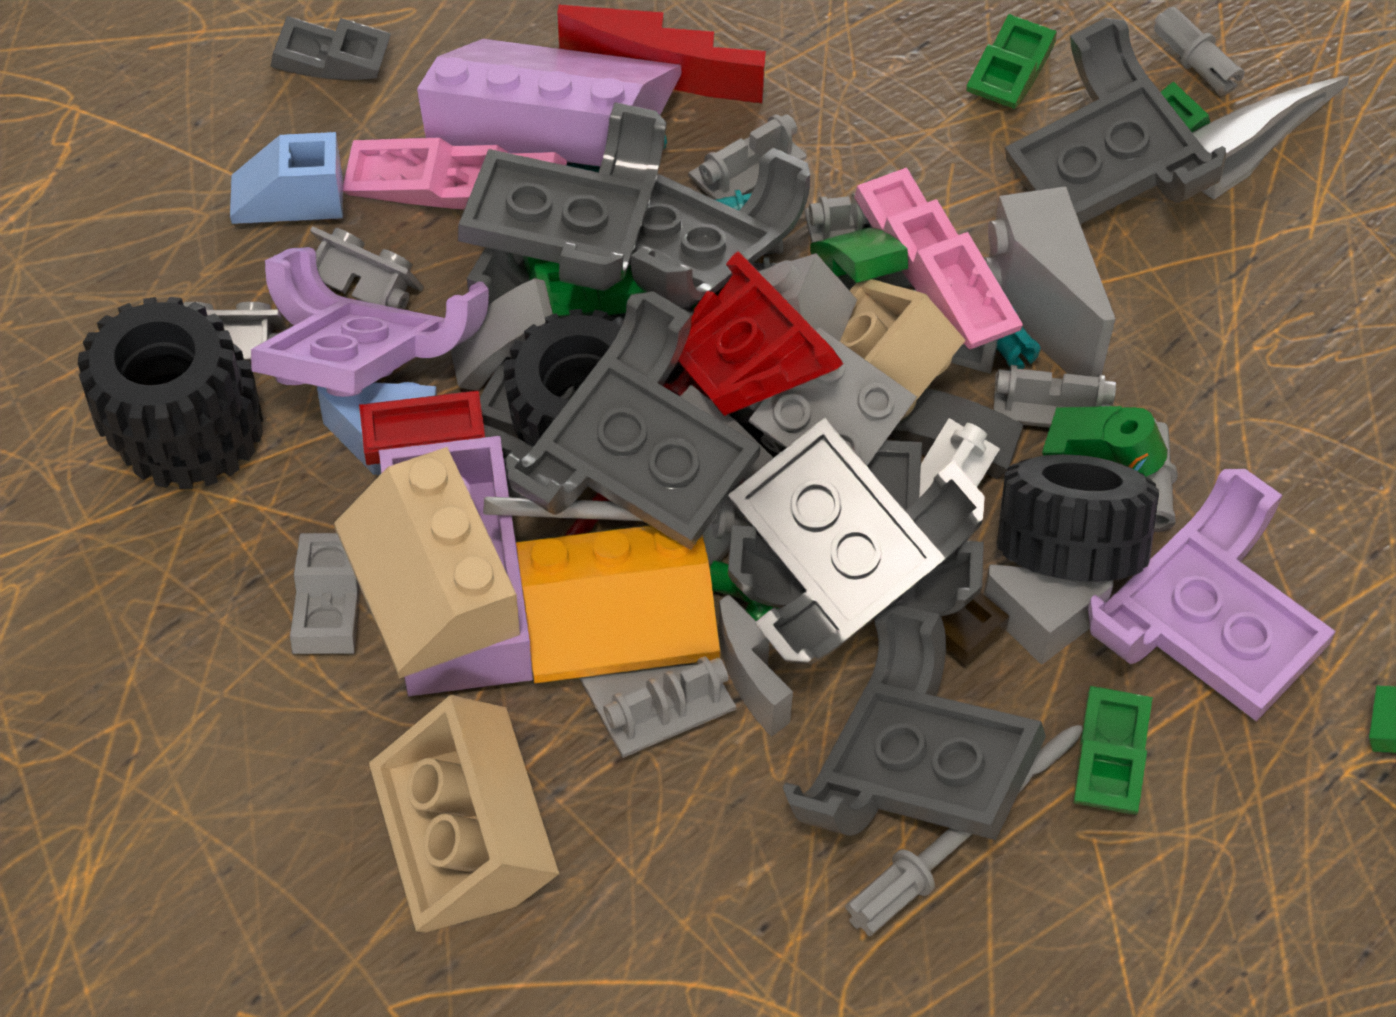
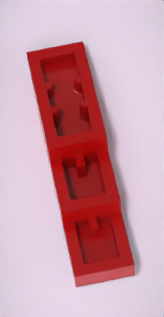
(642, 36)

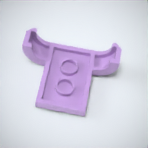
(347, 340)
(1213, 608)

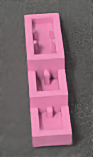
(420, 170)
(939, 259)

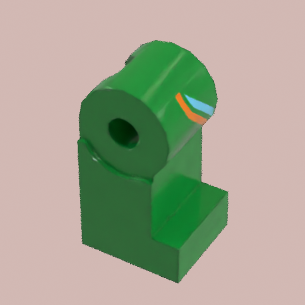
(1108, 433)

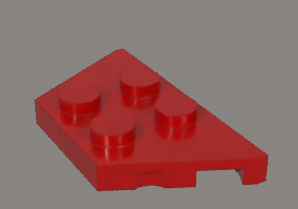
(751, 342)

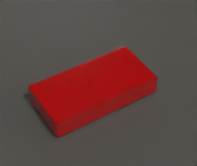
(420, 422)

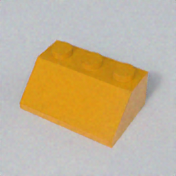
(615, 603)

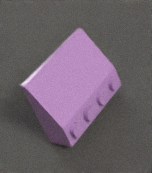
(536, 97)

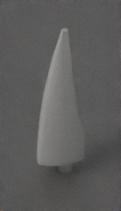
(1260, 127)

